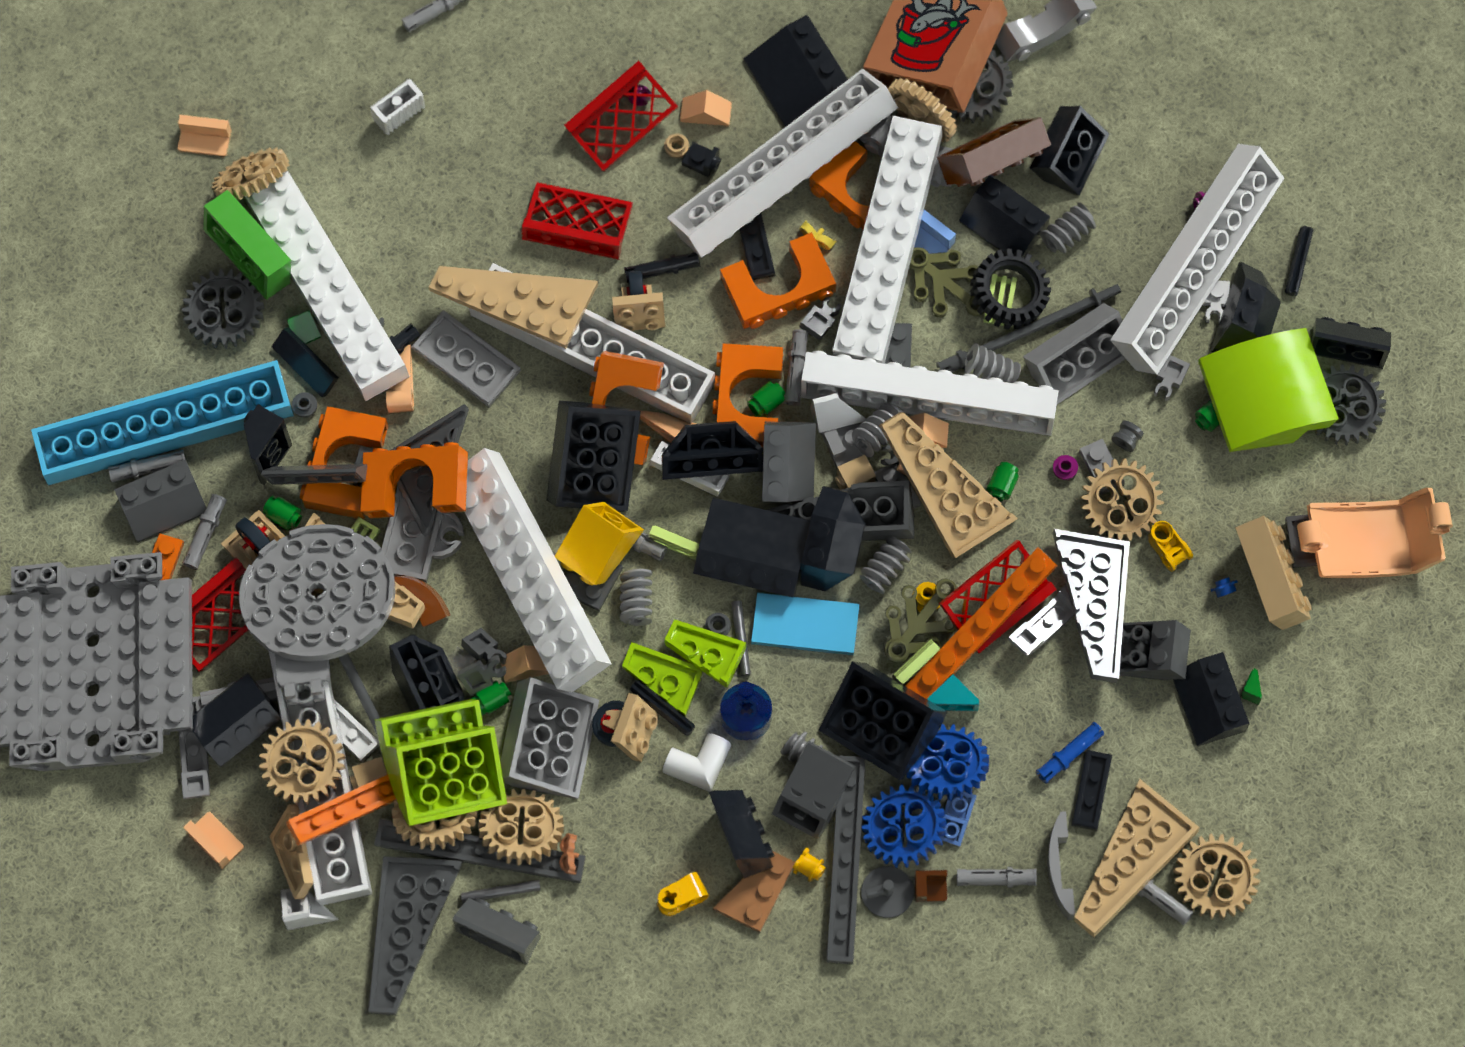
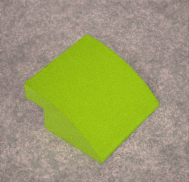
(1268, 390)
(441, 761)

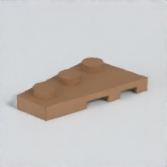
(755, 896)

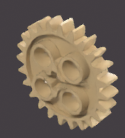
(922, 106)
(251, 173)
(1142, 489)
(292, 782)
(546, 827)
(426, 832)
(1238, 885)

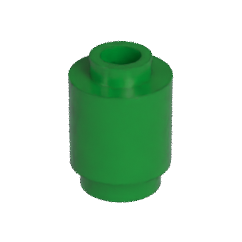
(766, 399)
(1206, 417)
(1003, 481)
(282, 512)
(492, 697)

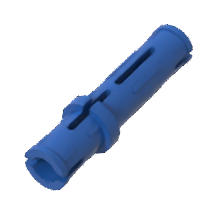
(1061, 759)

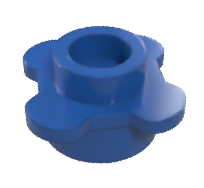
(1224, 587)

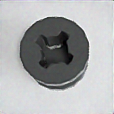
(1127, 436)

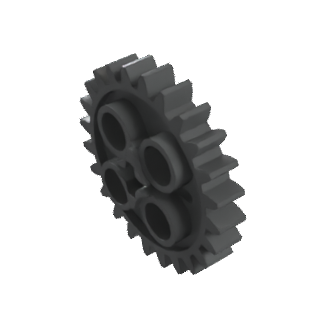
(996, 79)
(246, 306)
(1352, 424)

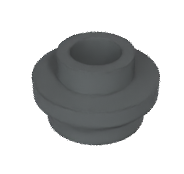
(304, 411)
(721, 618)

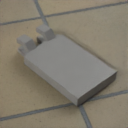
(294, 673)

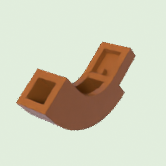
(434, 604)

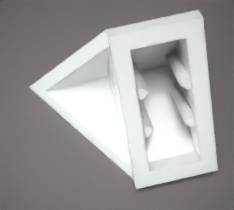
(833, 413)
(303, 912)

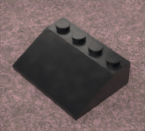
(795, 69)
(592, 455)
(752, 547)
(881, 719)

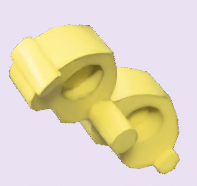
(822, 240)

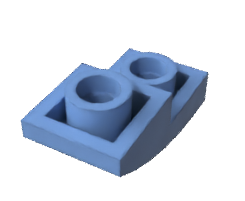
(957, 817)

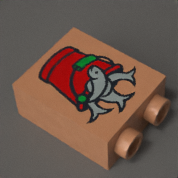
(937, 45)

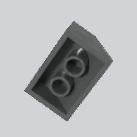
(788, 461)
(161, 501)
(497, 929)

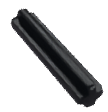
(1299, 261)
(663, 708)

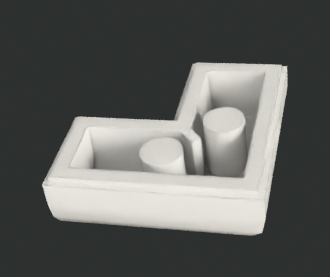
(699, 770)

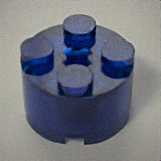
(746, 697)

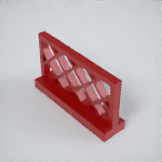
(606, 100)
(568, 237)
(1044, 590)
(207, 594)

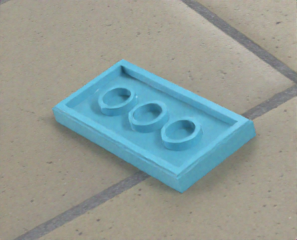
(805, 624)

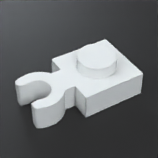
(1217, 299)

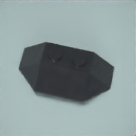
(1248, 309)
(711, 451)
(831, 540)
(424, 674)

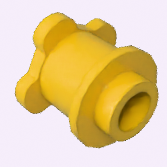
(924, 588)
(809, 866)

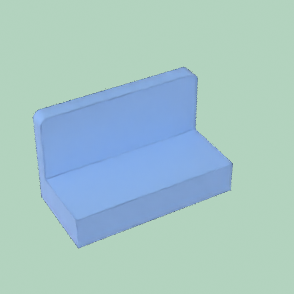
(934, 235)

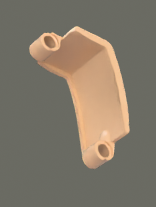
(1376, 536)

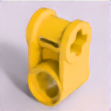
(1170, 550)
(686, 893)

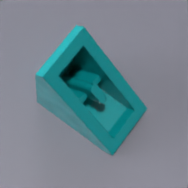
(954, 696)

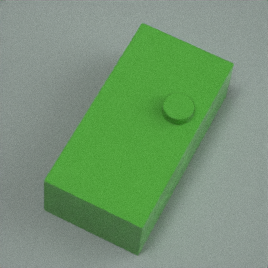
(247, 244)

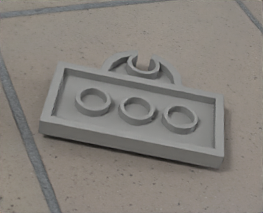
(409, 549)

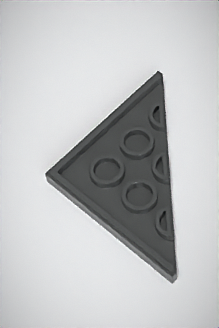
(417, 482)

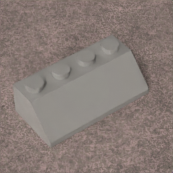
(1077, 353)

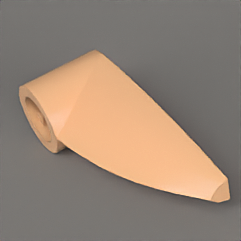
(401, 396)
(663, 424)

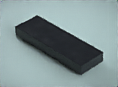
(757, 249)
(305, 362)
(1091, 790)

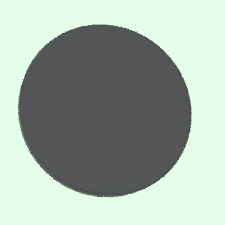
(887, 891)

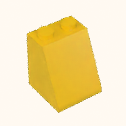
(597, 542)

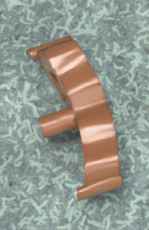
(567, 859)

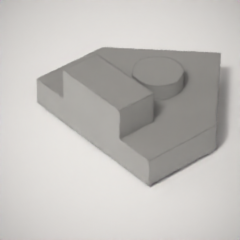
(841, 444)

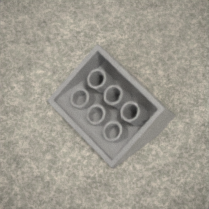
(547, 739)

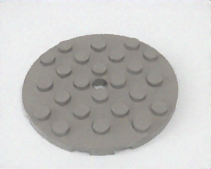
(348, 613)

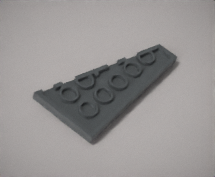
(408, 910)

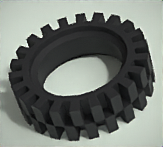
(992, 307)

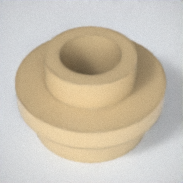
(676, 139)

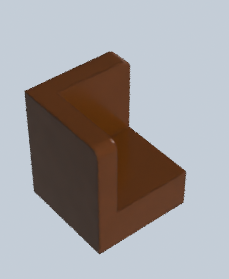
(931, 886)

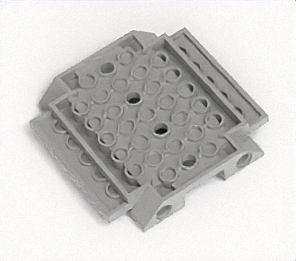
(138, 663)

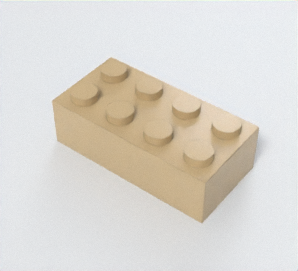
(1274, 573)

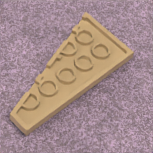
(951, 496)
(1140, 847)

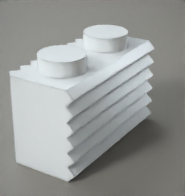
(397, 106)

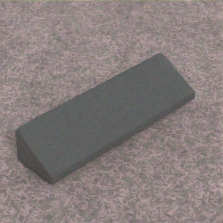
(316, 474)

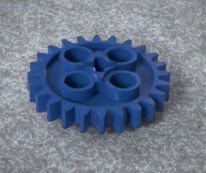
(948, 762)
(881, 828)

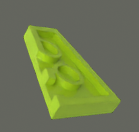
(707, 650)
(665, 675)

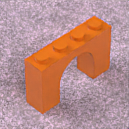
(831, 182)
(756, 306)
(740, 363)
(621, 370)
(338, 429)
(386, 467)

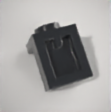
(702, 159)

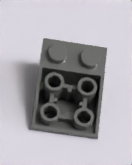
(1154, 650)
(813, 790)

